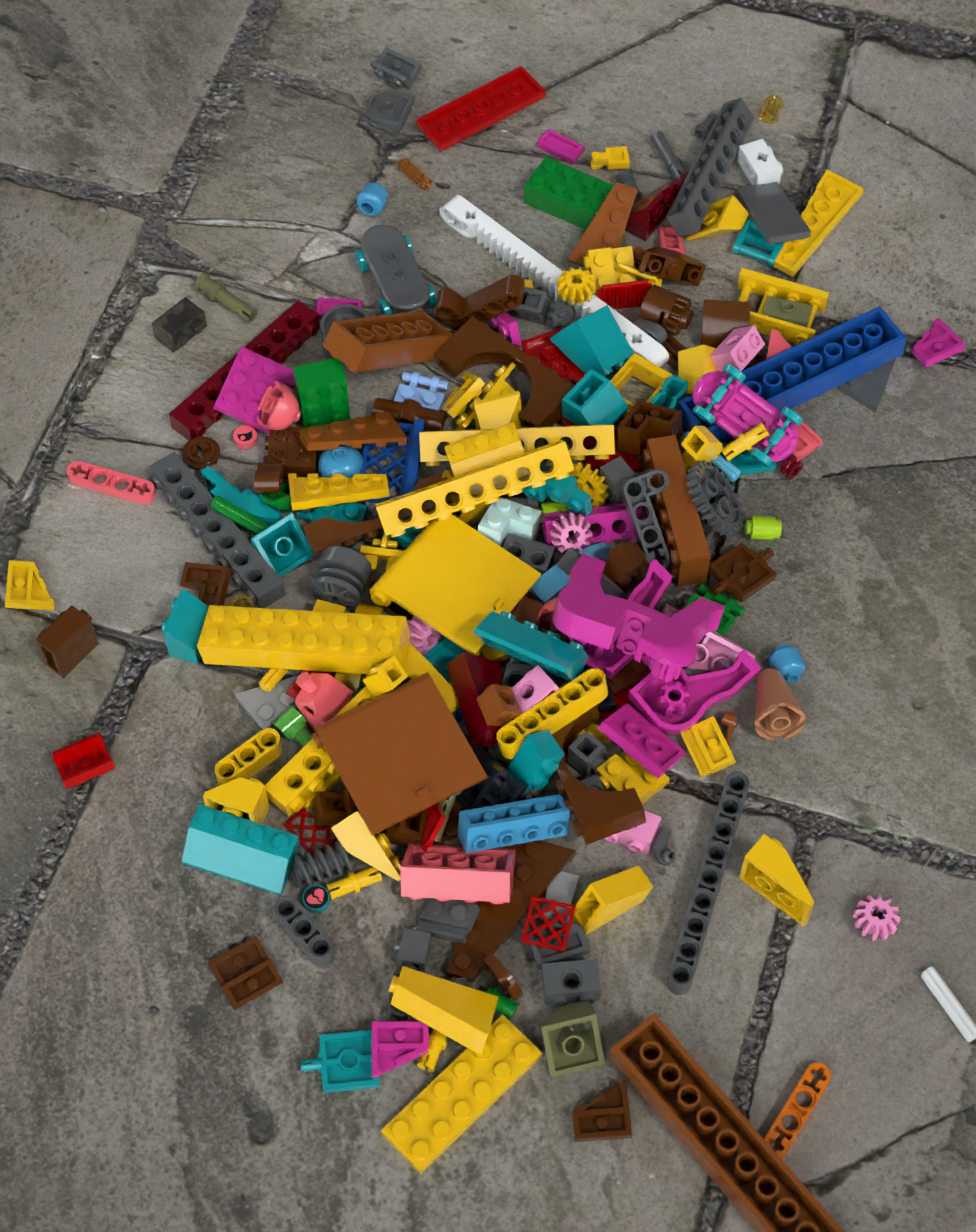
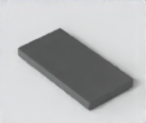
(773, 213)

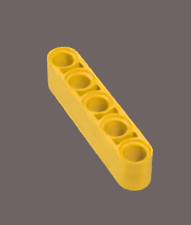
(561, 704)

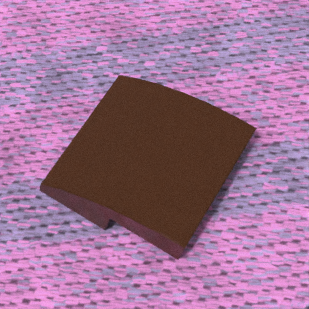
(721, 319)
(245, 973)

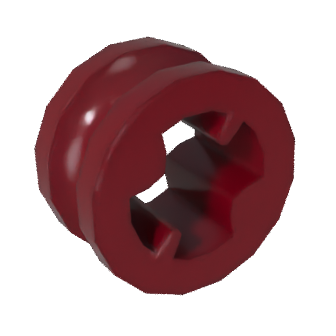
(791, 467)

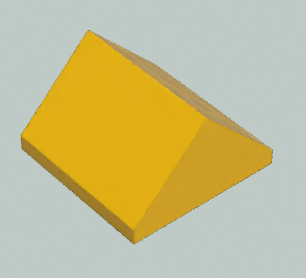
(694, 364)

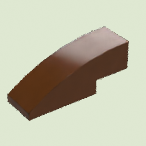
(332, 807)

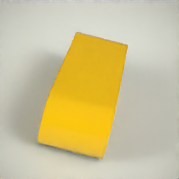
(253, 748)

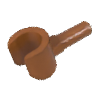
(729, 720)

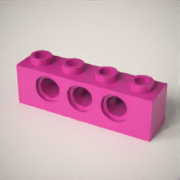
(603, 515)

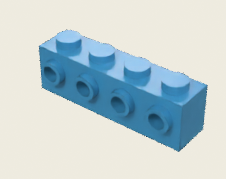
(513, 823)

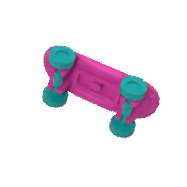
(737, 409)

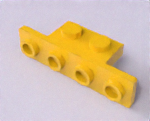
(490, 390)

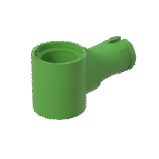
(293, 725)

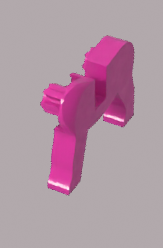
(598, 618)
(681, 702)

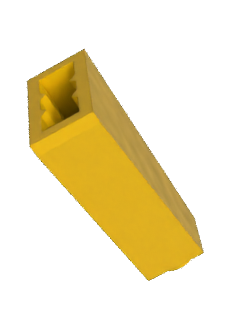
(445, 1006)

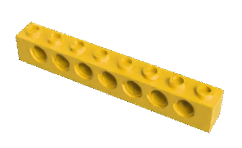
(602, 433)
(560, 467)

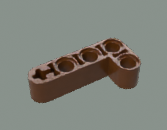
(482, 304)

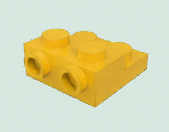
(604, 265)
(624, 772)

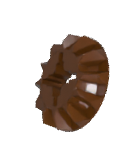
(207, 446)

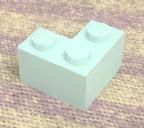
(509, 518)

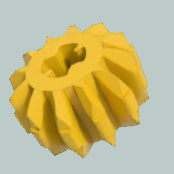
(576, 286)

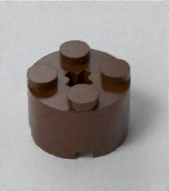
(626, 565)

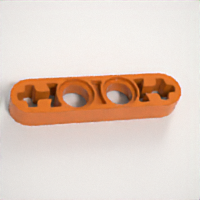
(796, 1111)

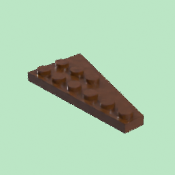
(534, 870)

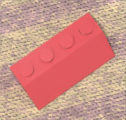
(457, 875)

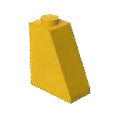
(611, 898)

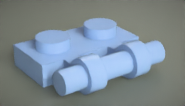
(427, 398)

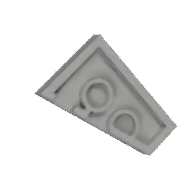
(265, 706)

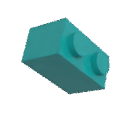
(537, 760)

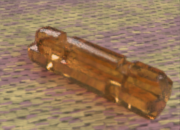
(414, 174)

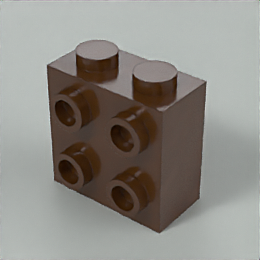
(287, 448)
(67, 640)

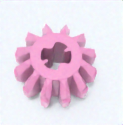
(580, 530)
(422, 635)
(873, 925)

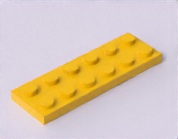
(460, 1095)

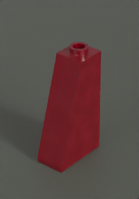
(470, 677)

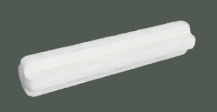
(949, 1003)

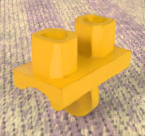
(374, 554)

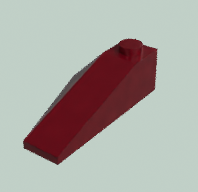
(653, 208)

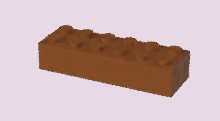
(385, 340)
(677, 513)

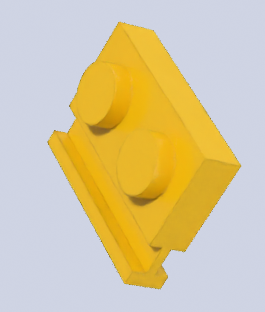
(708, 747)

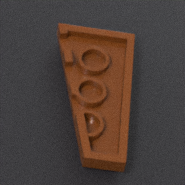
(608, 224)
(353, 433)

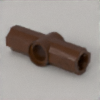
(409, 411)

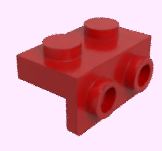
(83, 760)

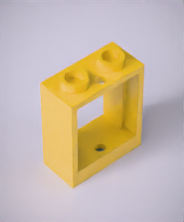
(642, 370)

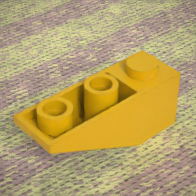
(371, 849)

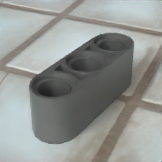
(306, 943)

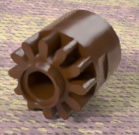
(667, 309)

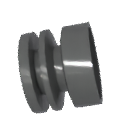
(340, 577)

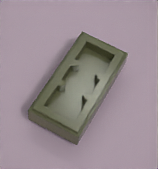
(788, 310)

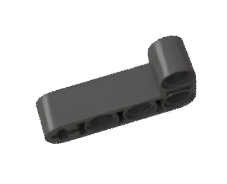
(649, 520)

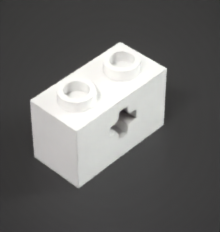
(759, 163)

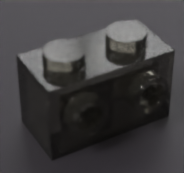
(179, 324)

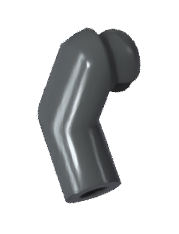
(660, 849)

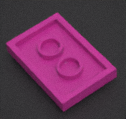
(642, 740)

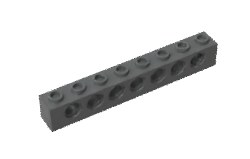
(710, 168)
(172, 470)

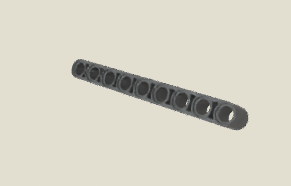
(708, 892)

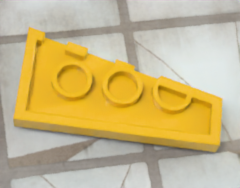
(338, 489)

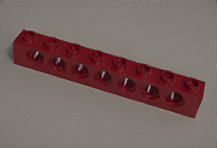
(275, 342)

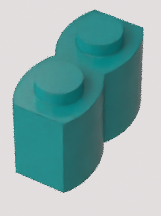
(672, 391)

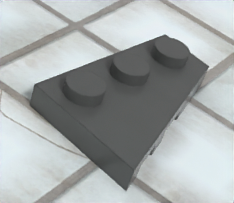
(869, 387)

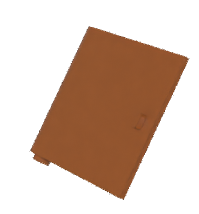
(399, 753)

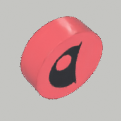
(245, 437)

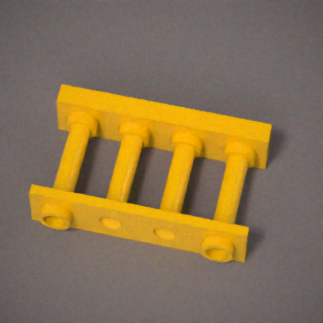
(767, 285)

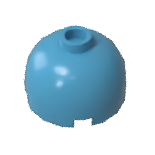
(340, 461)

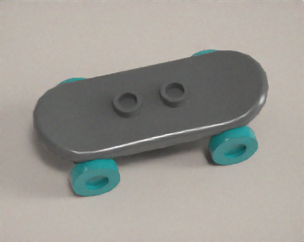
(394, 270)

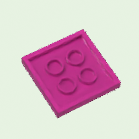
(246, 385)

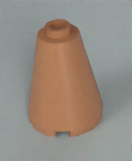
(776, 707)

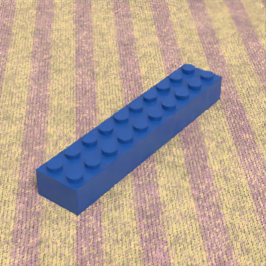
(816, 365)

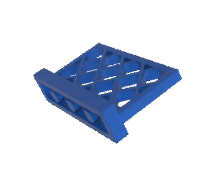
(412, 460)

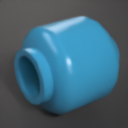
(372, 199)
(788, 661)

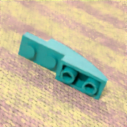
(562, 491)
(246, 500)

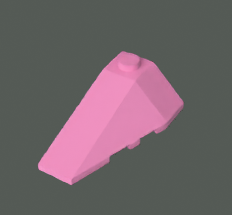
(714, 649)

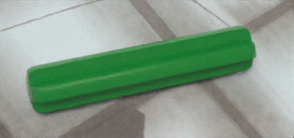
(238, 515)

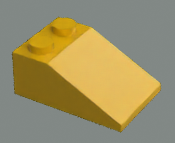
(774, 876)

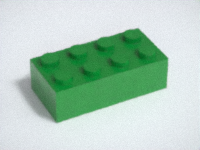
(565, 192)

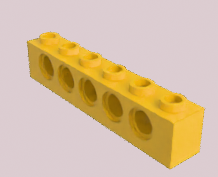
(297, 770)

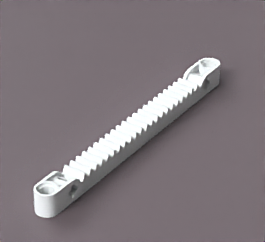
(474, 223)

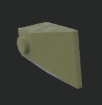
(572, 1039)

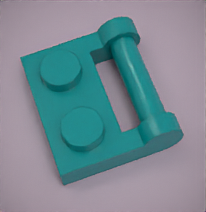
(752, 236)

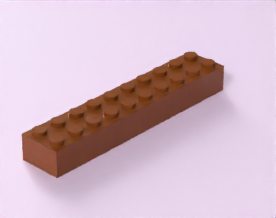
(717, 1133)

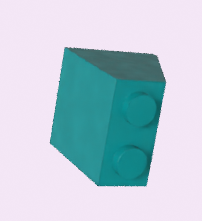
(594, 342)

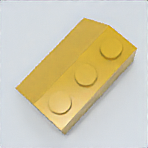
(486, 450)

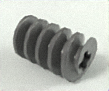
(320, 864)

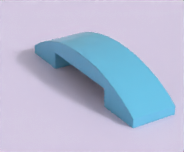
(556, 579)

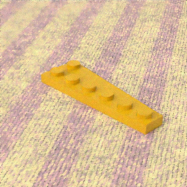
(823, 212)

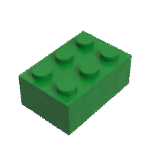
(322, 392)

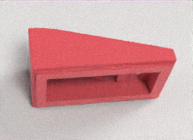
(672, 243)

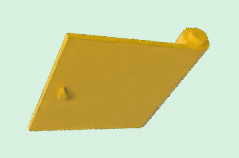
(454, 580)

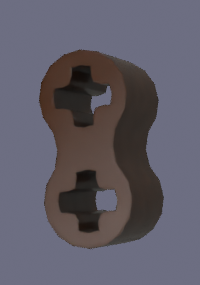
(269, 478)

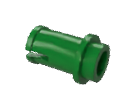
(504, 1005)

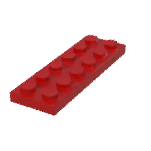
(480, 108)

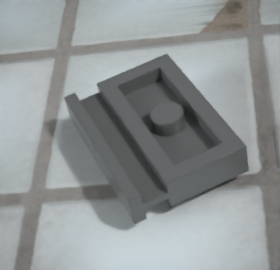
(448, 919)

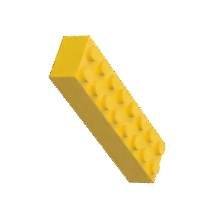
(301, 639)

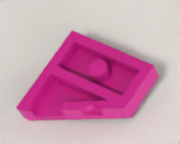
(507, 326)
(937, 344)
(397, 1044)

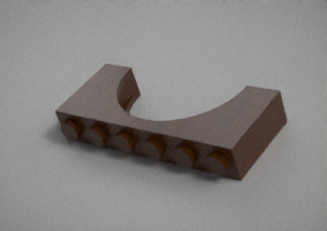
(479, 345)
(595, 811)

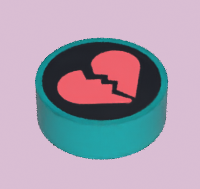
(316, 899)

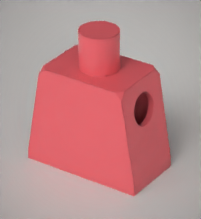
(321, 697)

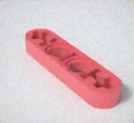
(109, 485)

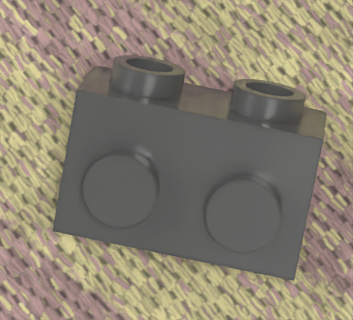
(396, 67)

